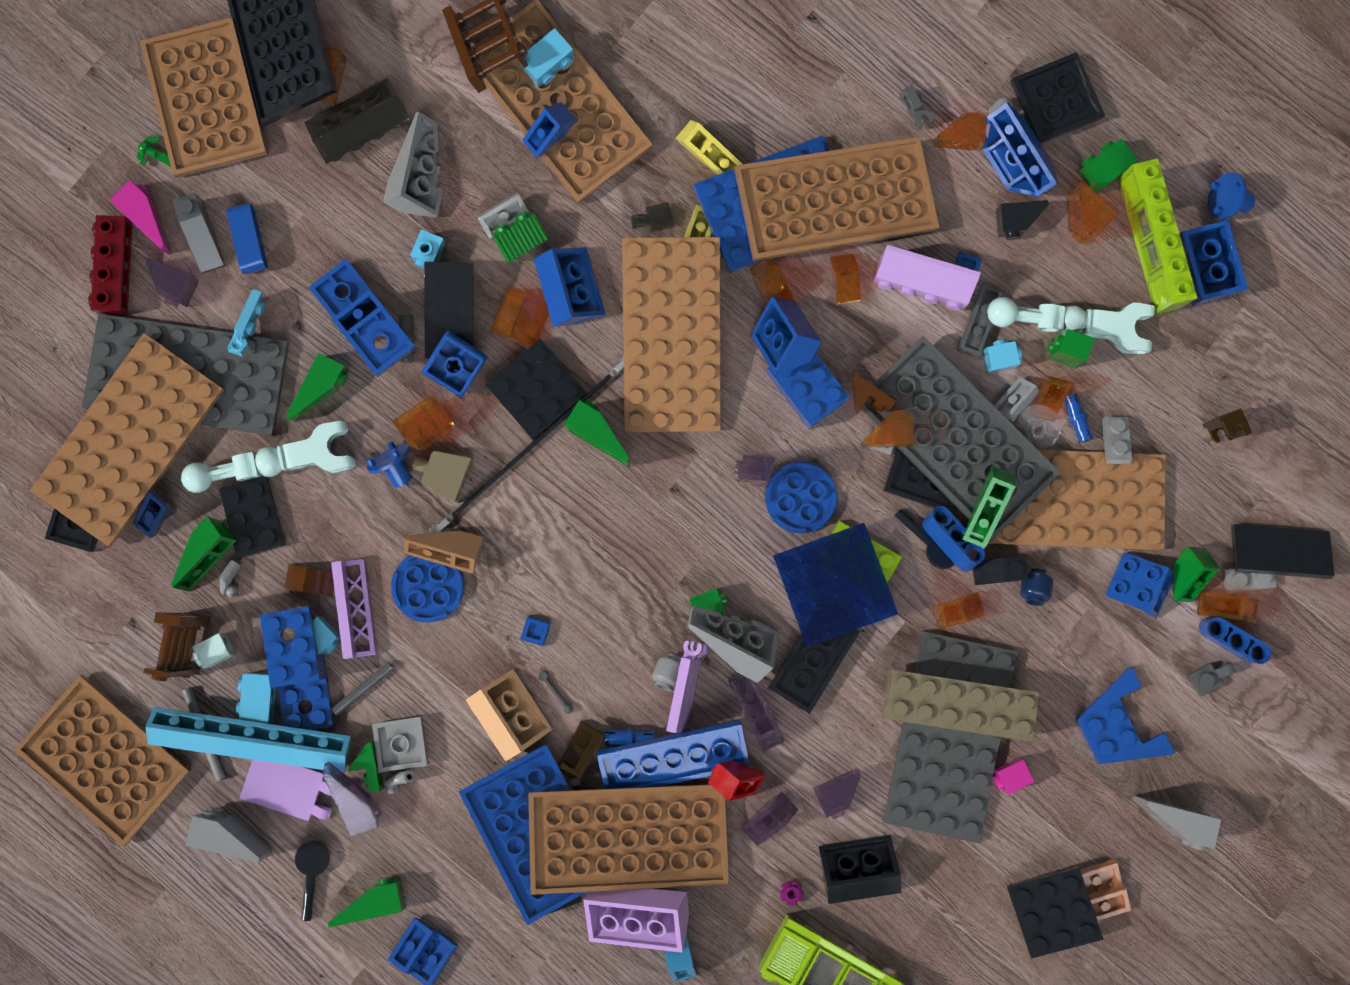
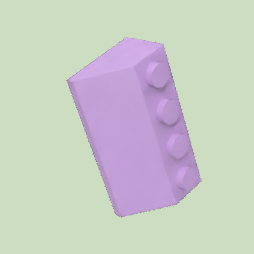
(925, 277)
(638, 918)

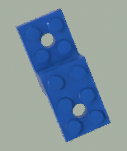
(361, 317)
(297, 669)

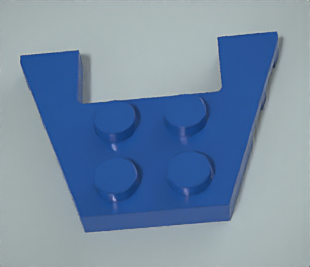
(1111, 730)

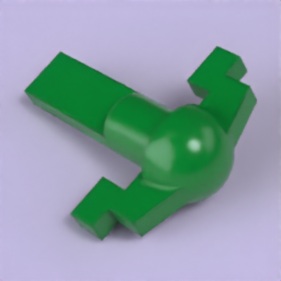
(145, 148)

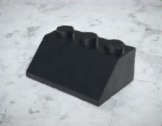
(860, 869)

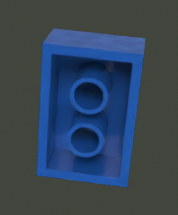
(1213, 262)
(810, 390)

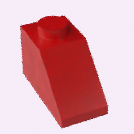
(735, 780)

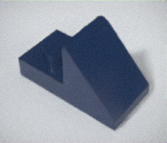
(152, 514)

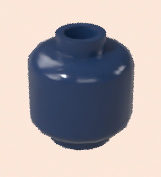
(1038, 587)

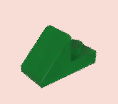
(368, 761)

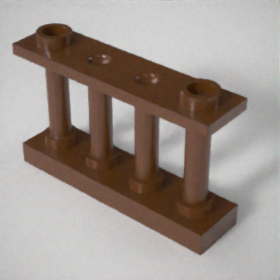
(470, 55)
(177, 644)

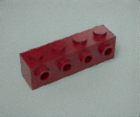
(110, 265)

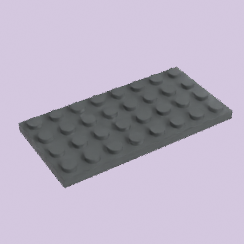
(249, 380)
(959, 433)
(943, 773)

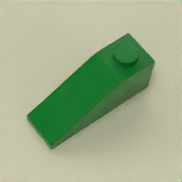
(319, 384)
(989, 506)
(202, 552)
(380, 900)

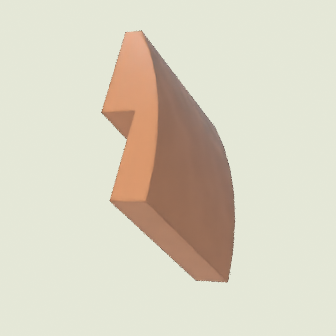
(1106, 889)

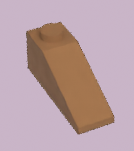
(451, 548)

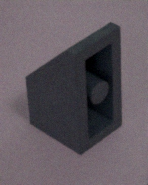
(1016, 218)
(1001, 570)

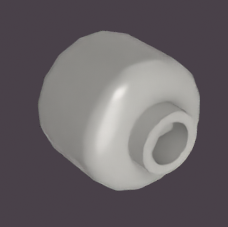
(666, 672)

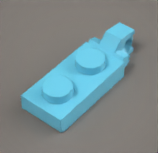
(247, 323)

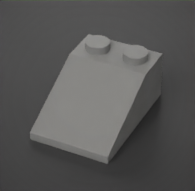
(1193, 827)
(225, 835)

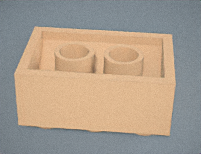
(509, 715)

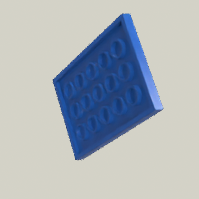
(724, 211)
(502, 818)

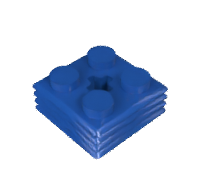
(439, 367)

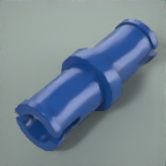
(1078, 418)
(624, 737)

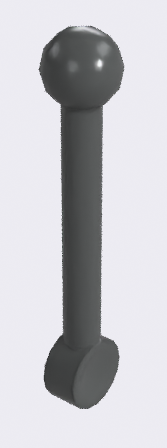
(543, 676)

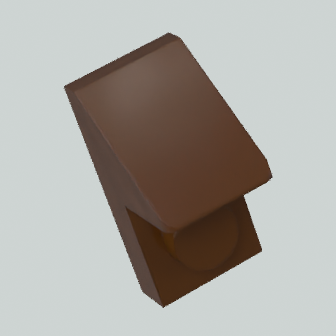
(863, 390)

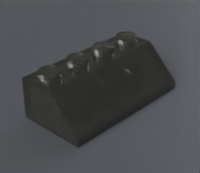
(357, 121)

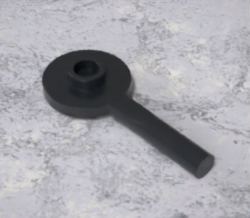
(933, 551)
(311, 860)

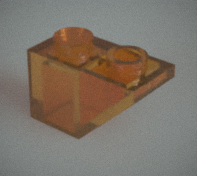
(770, 281)
(958, 610)

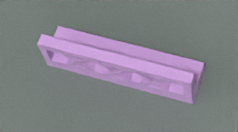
(344, 608)

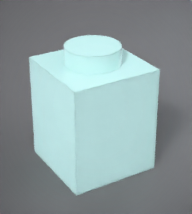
(213, 650)

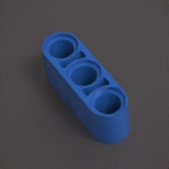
(247, 238)
(948, 534)
(1245, 644)

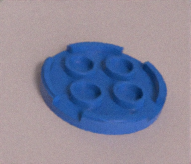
(801, 497)
(426, 589)

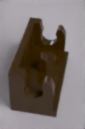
(1232, 423)
(581, 749)

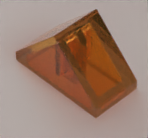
(845, 278)
(1052, 392)

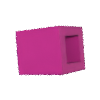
(1012, 776)

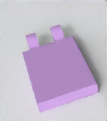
(685, 686)
(286, 789)

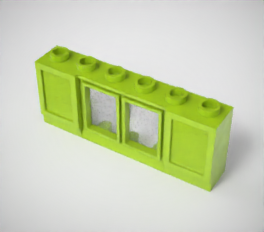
(1157, 236)
(807, 958)

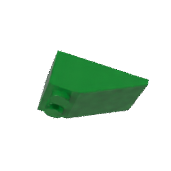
(592, 428)

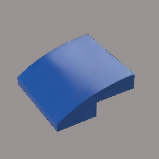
(422, 952)

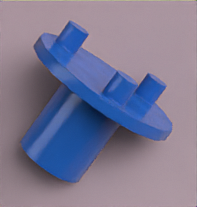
(1229, 196)
(392, 464)

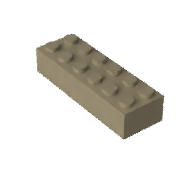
(960, 705)

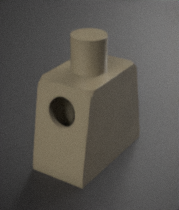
(444, 473)

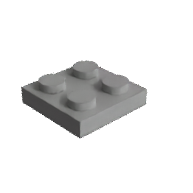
(400, 744)

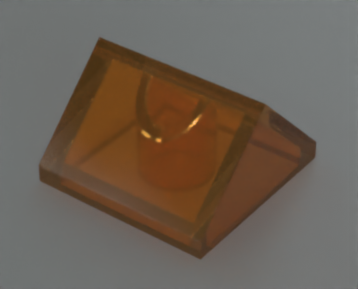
(520, 317)

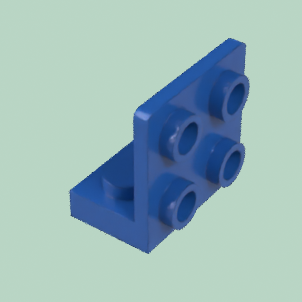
(1140, 584)

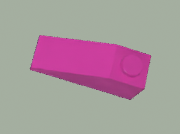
(142, 211)

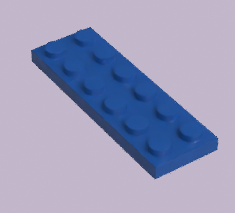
(672, 757)

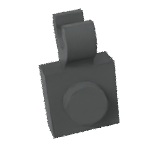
(913, 103)
(1207, 679)

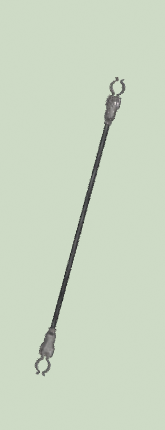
(447, 520)

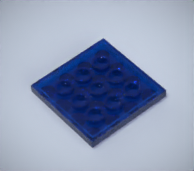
(835, 585)

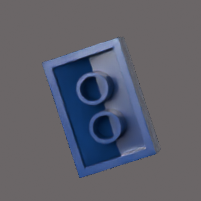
(569, 286)
(785, 336)

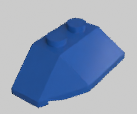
(1017, 153)

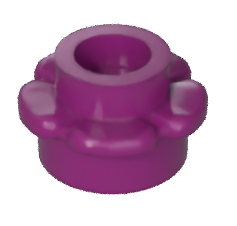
(791, 886)

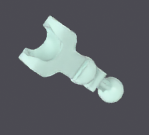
(1102, 324)
(271, 461)

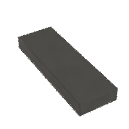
(978, 324)

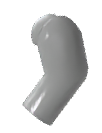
(403, 777)

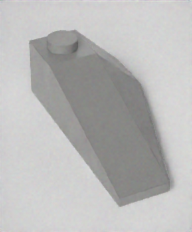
(414, 177)
(741, 644)

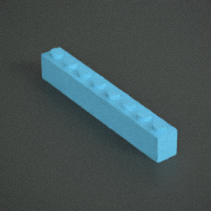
(247, 739)

